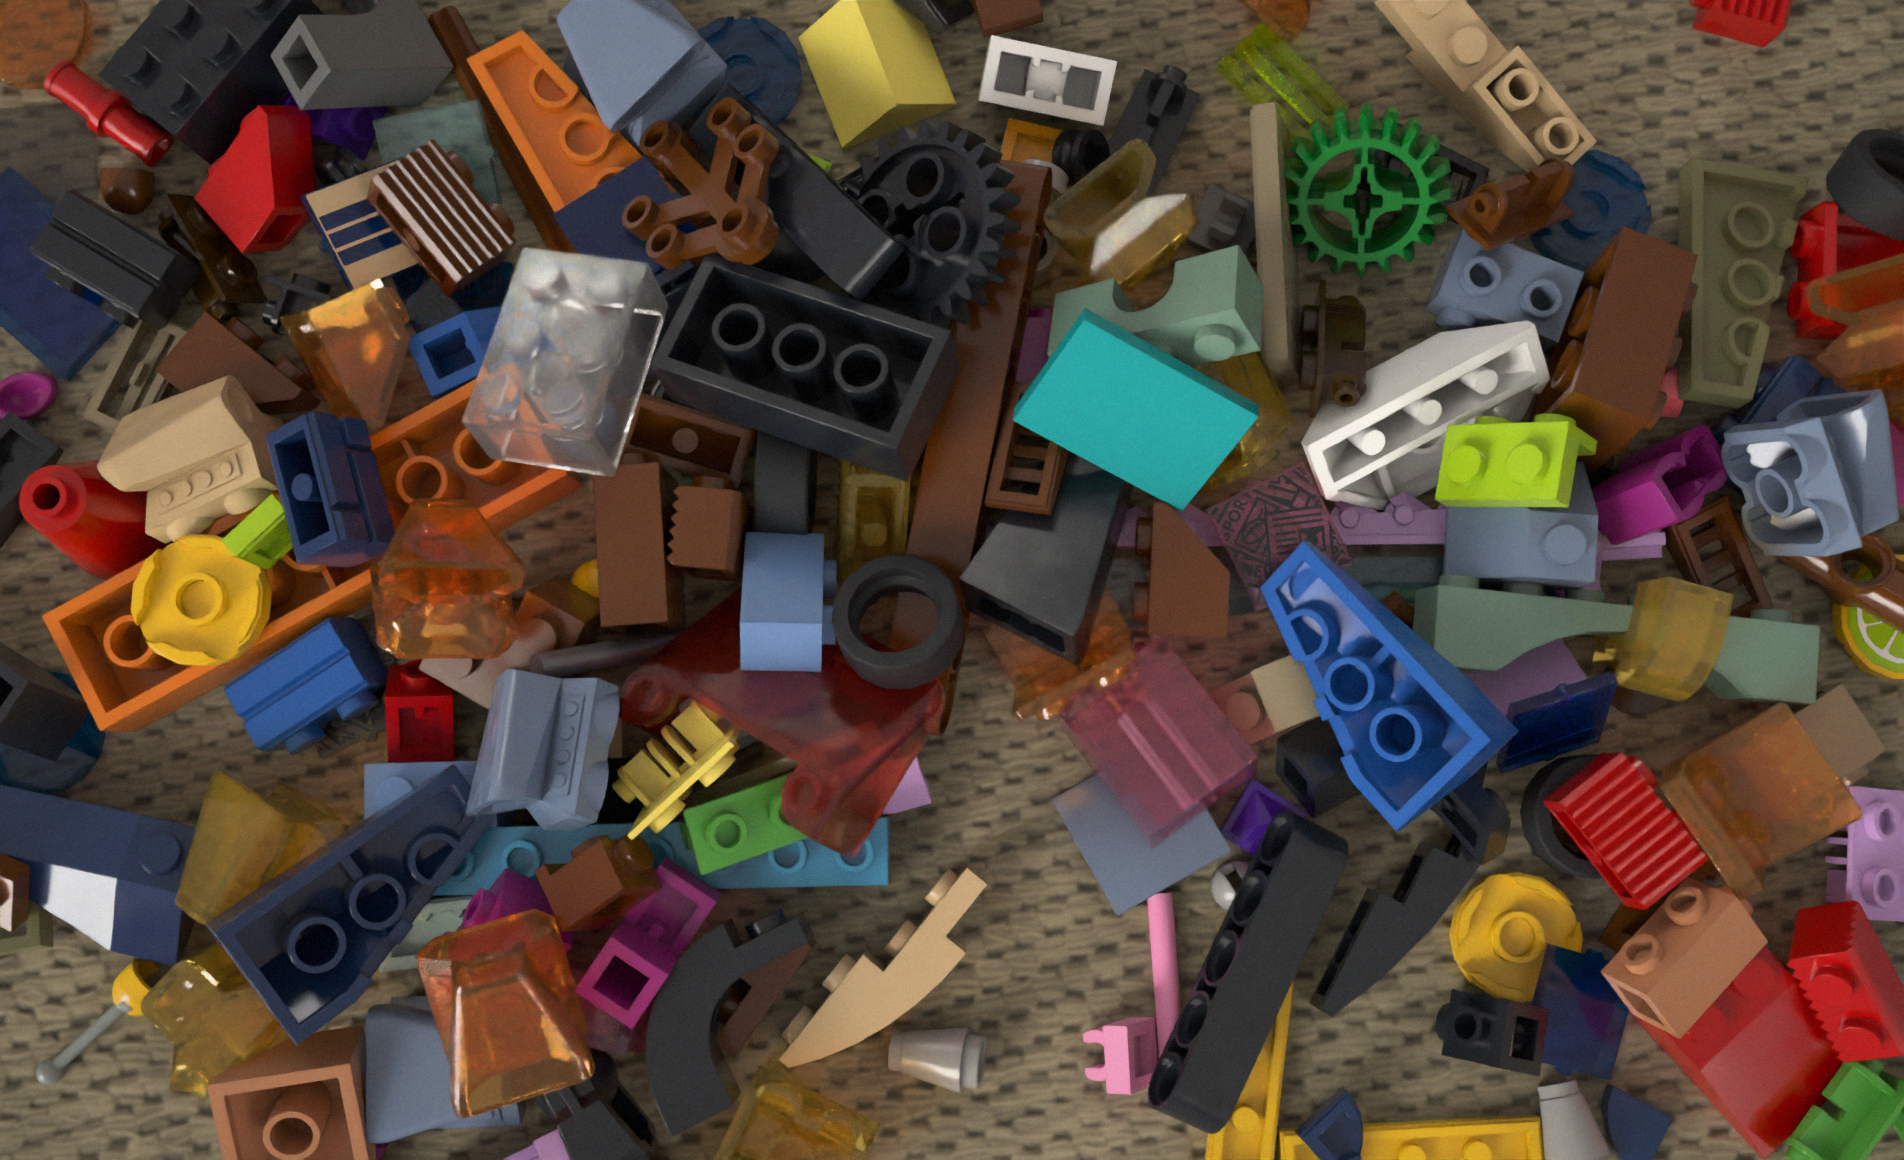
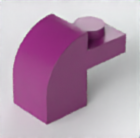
(648, 944)

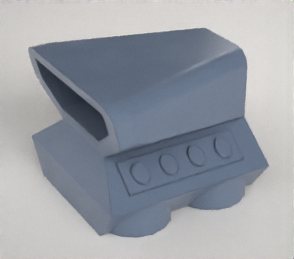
(638, 62)
(1815, 474)
(546, 749)
(411, 1076)

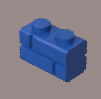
(308, 685)

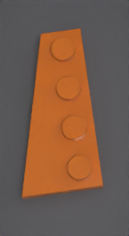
(551, 121)

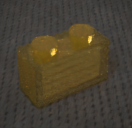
(869, 518)

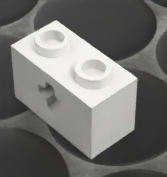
(1046, 80)

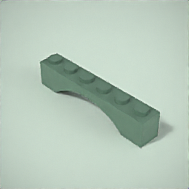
(1484, 630)

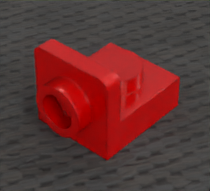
(418, 716)

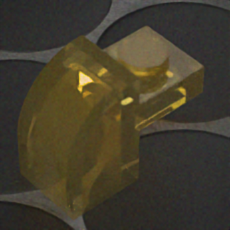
(1669, 638)

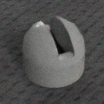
(1221, 888)

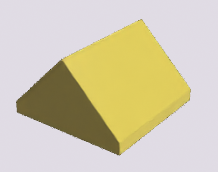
(874, 69)

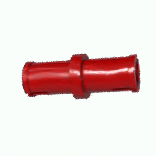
(108, 112)

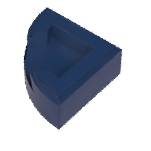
(1632, 1125)
(1334, 1129)

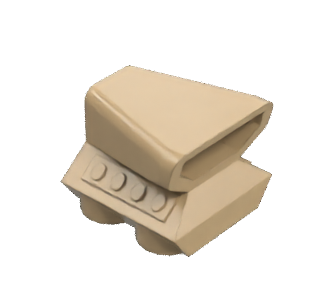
(193, 457)

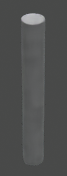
(601, 654)

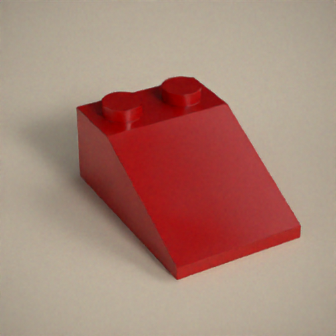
(1757, 1053)

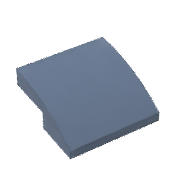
(1121, 856)

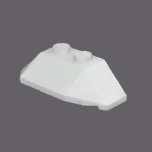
(1400, 423)

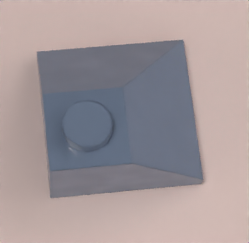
(1526, 543)

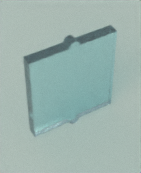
(455, 129)

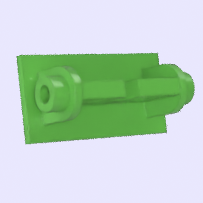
(738, 826)
(1866, 1106)

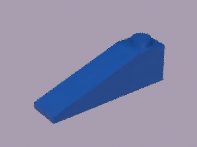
(1394, 702)

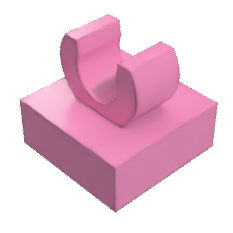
(1128, 1053)

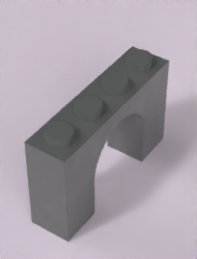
(362, 59)

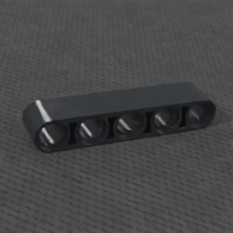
(813, 207)
(1247, 972)

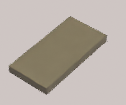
(1274, 245)

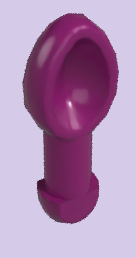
(27, 394)

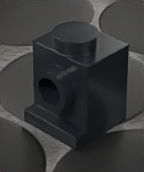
(1482, 1029)

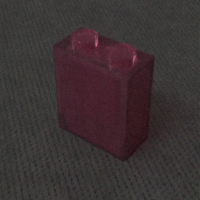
(1158, 743)

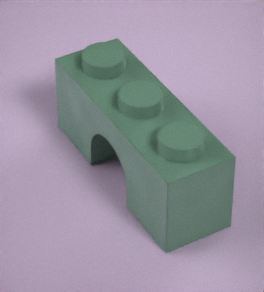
(1202, 319)

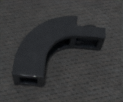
(1314, 773)
(682, 1040)

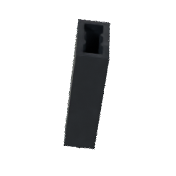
(1050, 571)

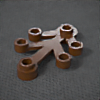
(743, 228)

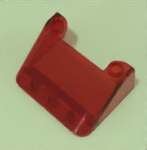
(840, 729)

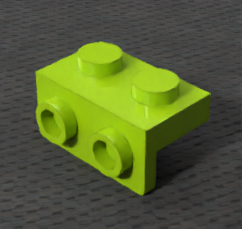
(1511, 462)

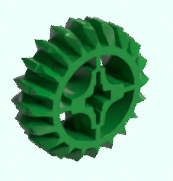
(1387, 188)

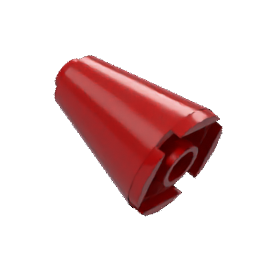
(88, 517)

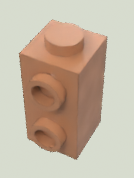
(1685, 956)

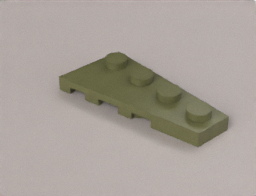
(1740, 230)

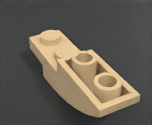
(1488, 84)
(872, 994)

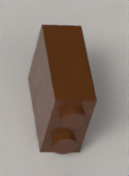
(632, 525)

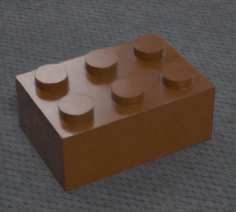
(1620, 342)

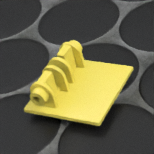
(663, 792)

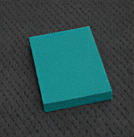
(1134, 410)

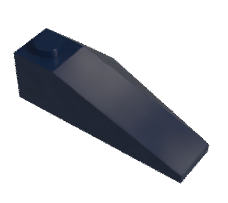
(102, 870)
(337, 914)

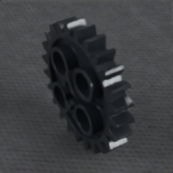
(948, 209)

